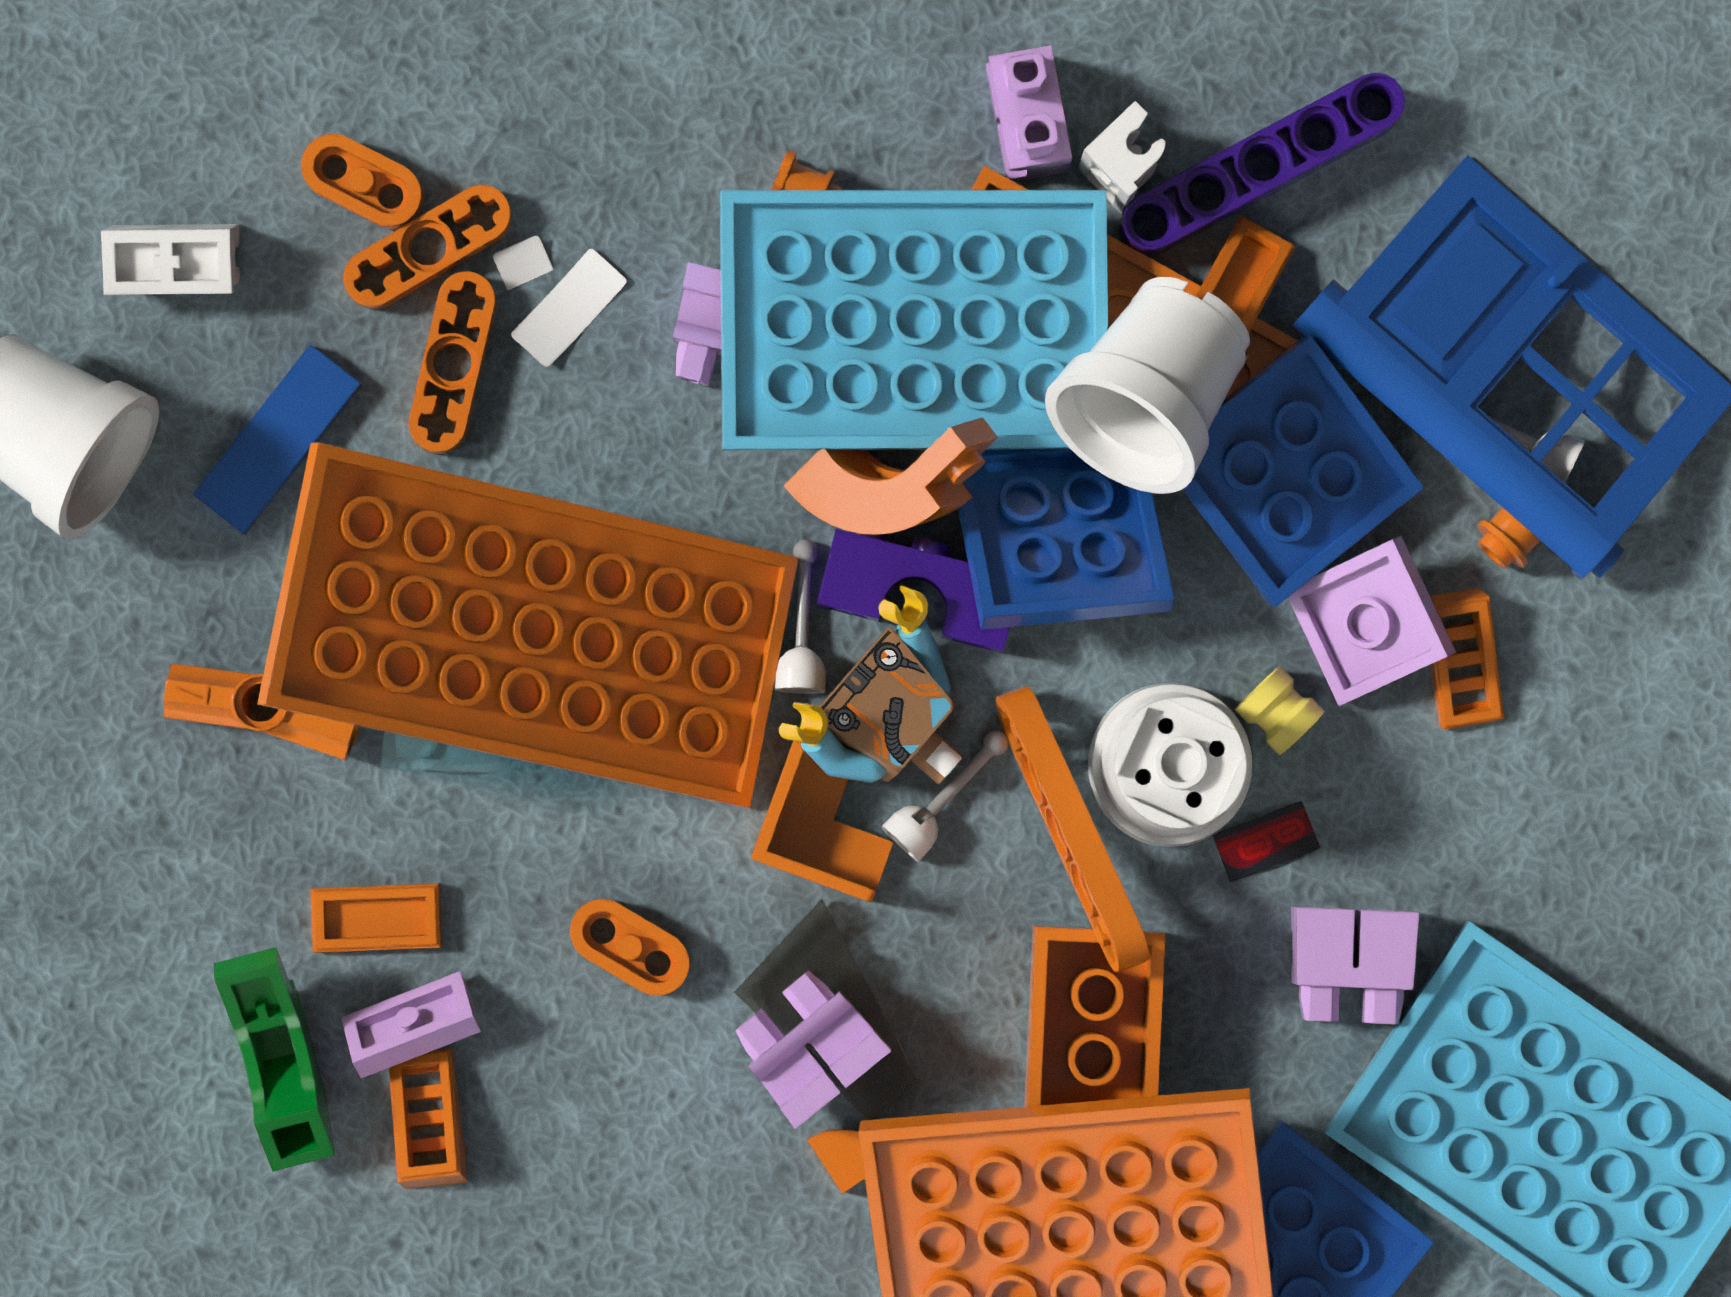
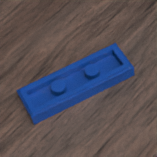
(277, 439)

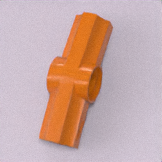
(223, 700)

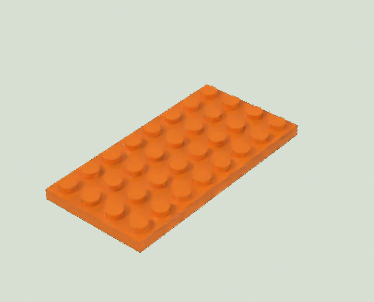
(527, 627)

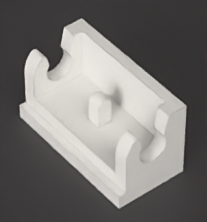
(1116, 163)
(170, 259)

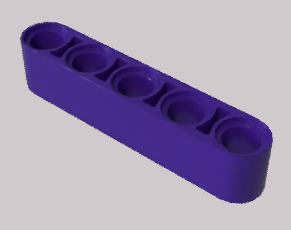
(1283, 144)

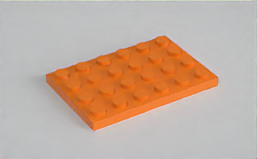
(1071, 1200)

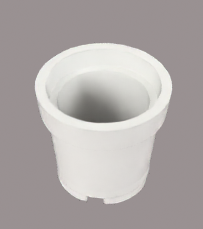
(1151, 387)
(68, 436)
(1176, 761)

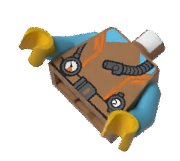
(884, 706)

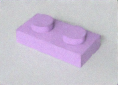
(410, 1024)

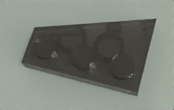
(822, 950)

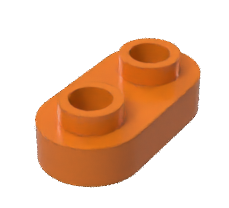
(363, 182)
(630, 946)

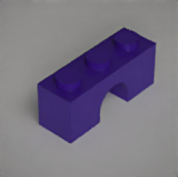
(867, 567)

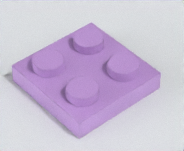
(1370, 621)

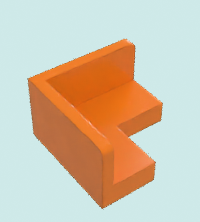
(807, 841)

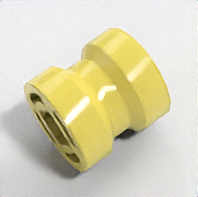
(1279, 710)

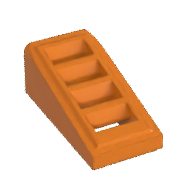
(1485, 654)
(455, 1169)

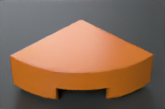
(840, 1155)

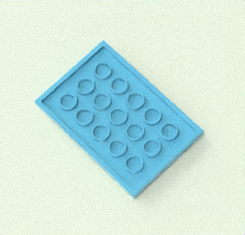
(903, 313)
(1545, 1129)

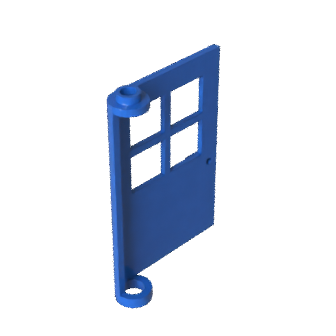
(1456, 311)

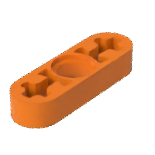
(394, 283)
(477, 320)

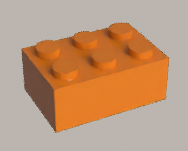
(1088, 1026)

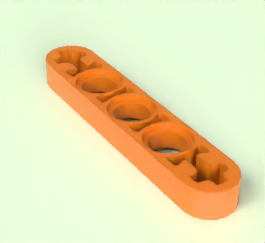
(1072, 829)

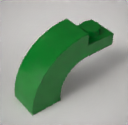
(277, 1057)

